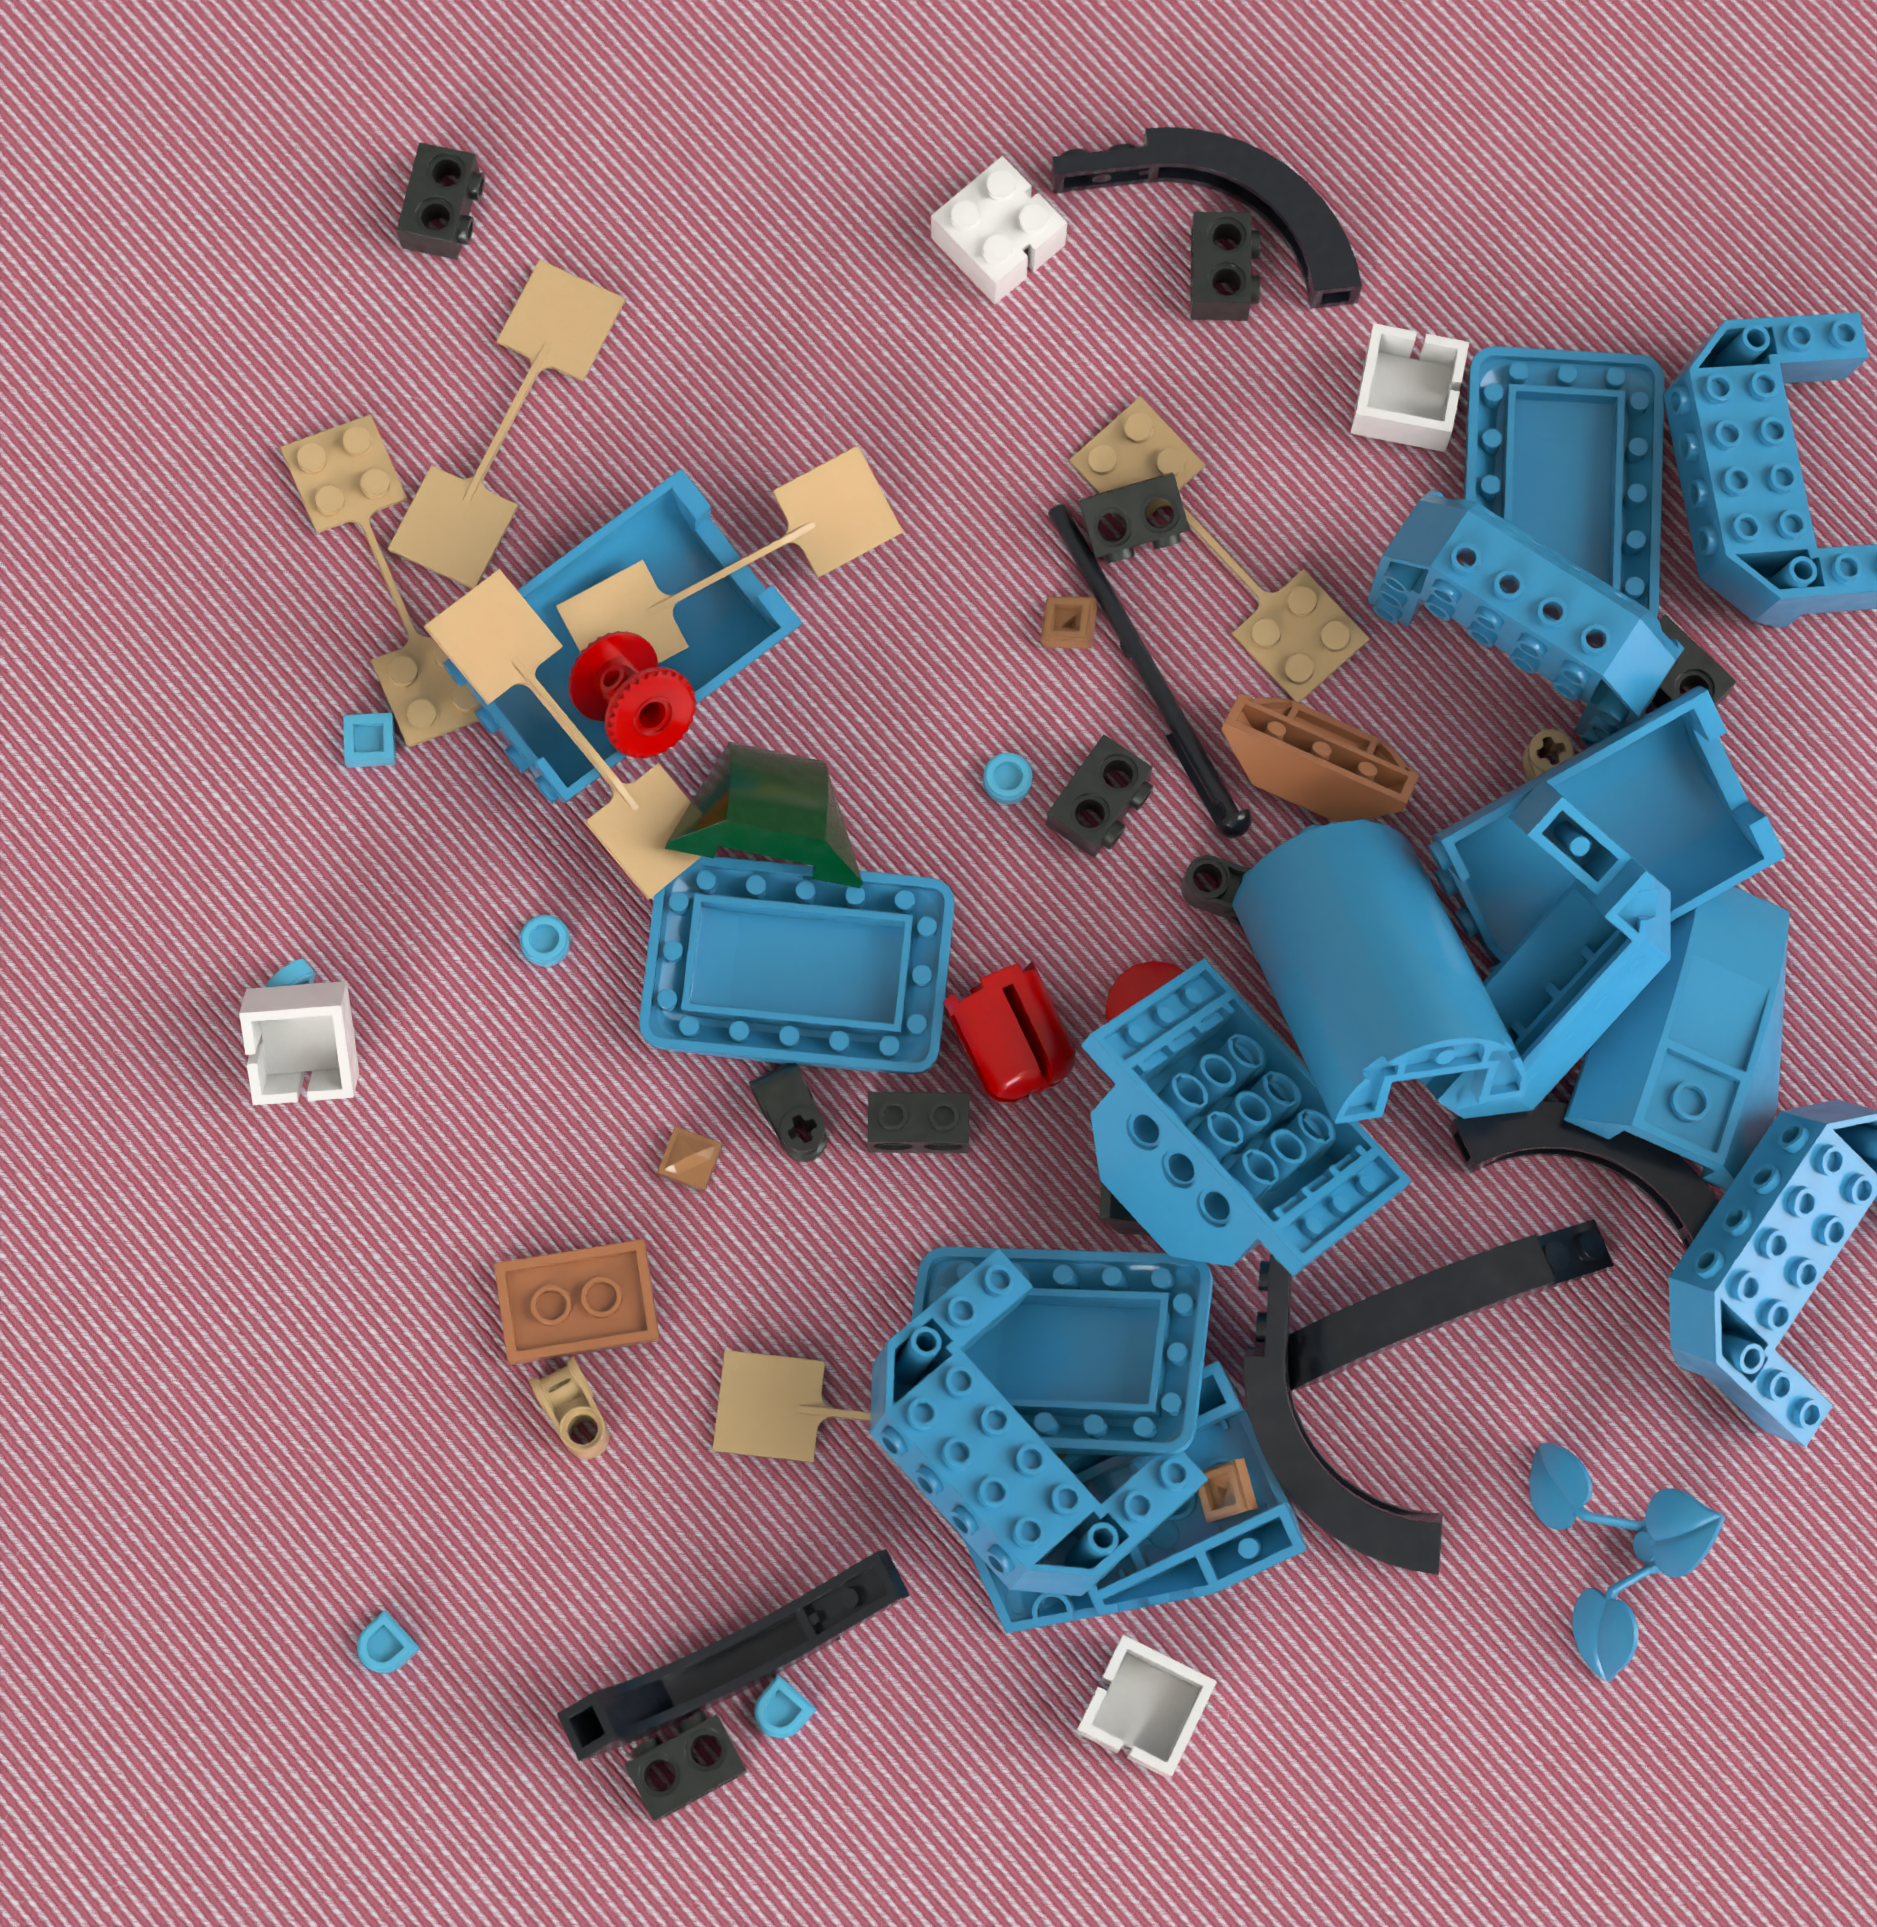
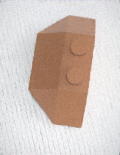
(1317, 760)

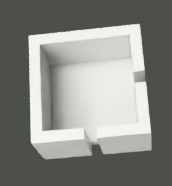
(991, 227)
(1406, 396)
(300, 1031)
(1147, 1706)

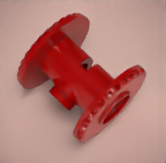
(639, 702)

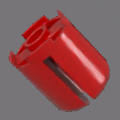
(1012, 1034)

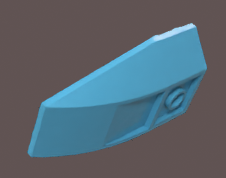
(1700, 1043)

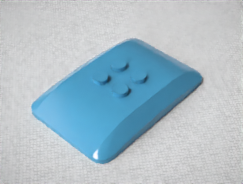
(1572, 457)
(798, 967)
(1098, 1348)

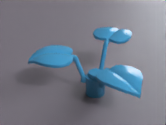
(1669, 1540)

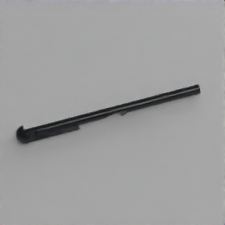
(1183, 740)

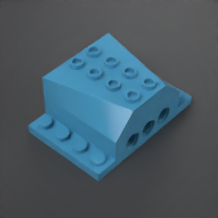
(1225, 1133)

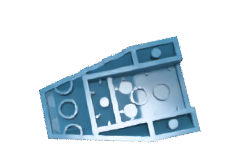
(1185, 1552)

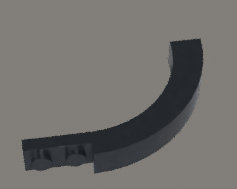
(1242, 174)
(1544, 1132)
(1442, 1299)
(1339, 1507)
(735, 1663)

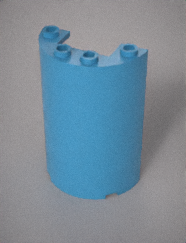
(722, 624)
(1652, 788)
(1371, 969)

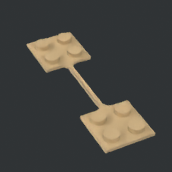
(347, 479)
(829, 514)
(457, 520)
(1295, 632)
(499, 645)
(773, 1406)

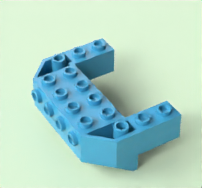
(1745, 470)
(1611, 679)
(1577, 961)
(1767, 1255)
(987, 1462)

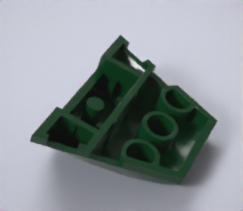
(770, 808)

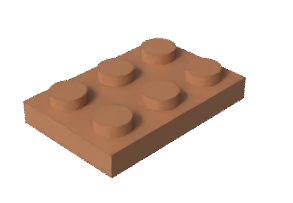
(576, 1302)

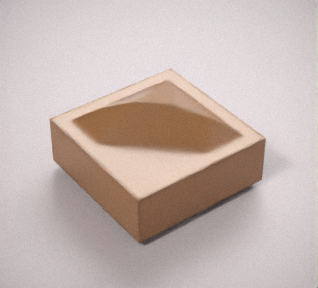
(1069, 622)
(689, 1159)
(1227, 1491)

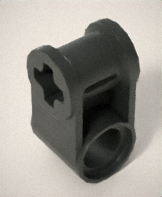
(1228, 880)
(789, 1105)

